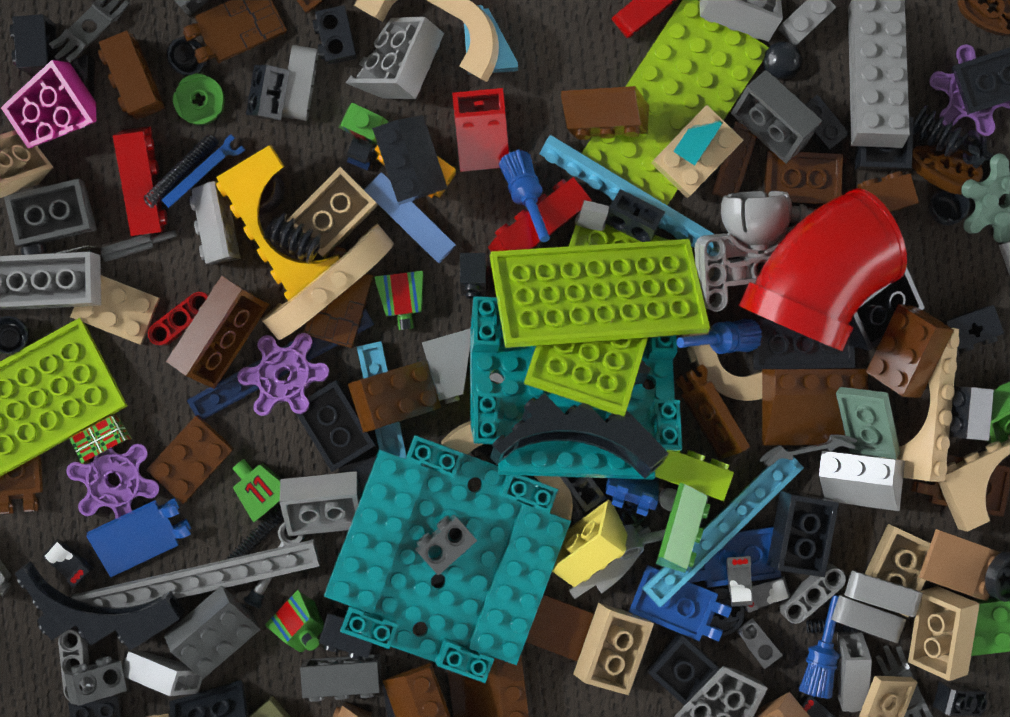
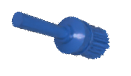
(524, 186)
(727, 337)
(822, 661)

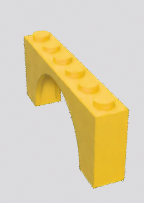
(244, 188)

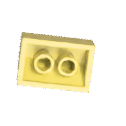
(591, 545)

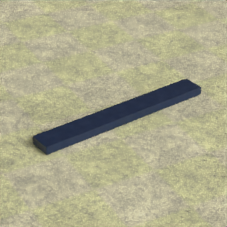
(231, 390)

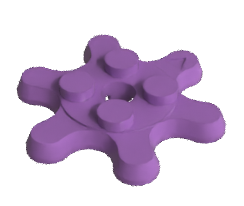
(955, 110)
(272, 364)
(101, 492)

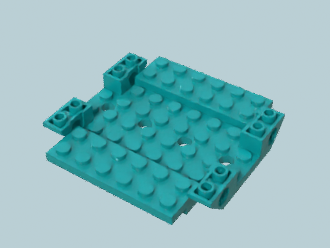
(501, 406)
(486, 591)

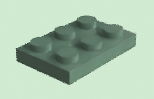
(870, 421)

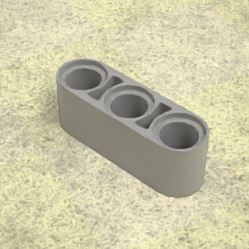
(301, 77)
(883, 594)
(807, 606)
(868, 619)
(69, 651)

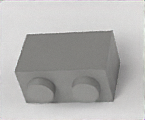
(805, 19)

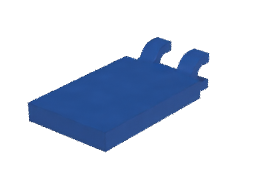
(202, 171)
(638, 491)
(138, 536)
(745, 543)
(685, 612)

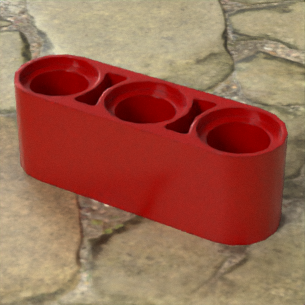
(638, 14)
(169, 322)

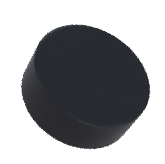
(39, 248)

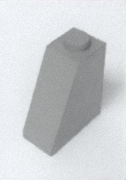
(448, 364)
(853, 670)
(161, 673)

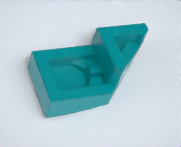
(696, 141)

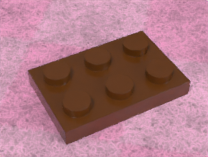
(806, 177)
(190, 459)

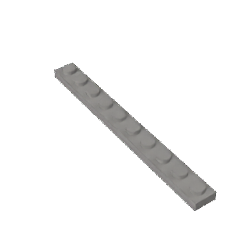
(207, 576)

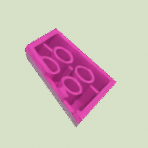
(50, 105)

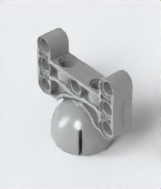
(754, 231)

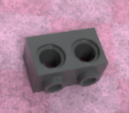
(449, 549)
(95, 687)

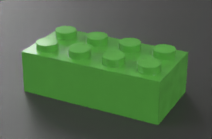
(992, 627)

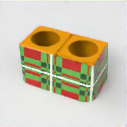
(99, 438)

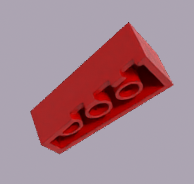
(138, 175)
(555, 212)

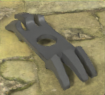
(78, 37)
(834, 441)
(917, 701)

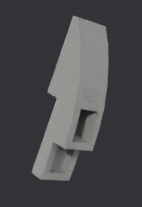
(610, 575)

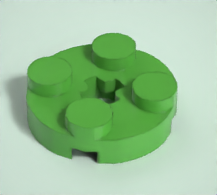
(211, 107)

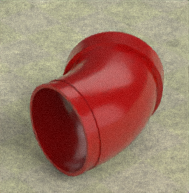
(829, 268)

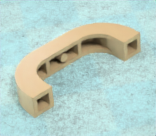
(484, 42)
(330, 284)
(739, 388)
(462, 440)

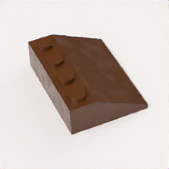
(803, 404)
(499, 697)

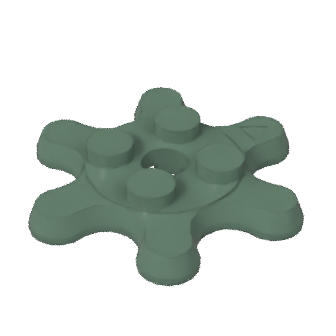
(986, 197)

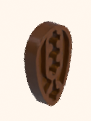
(989, 22)
(933, 168)

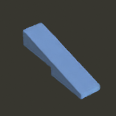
(410, 219)

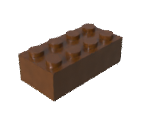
(217, 332)

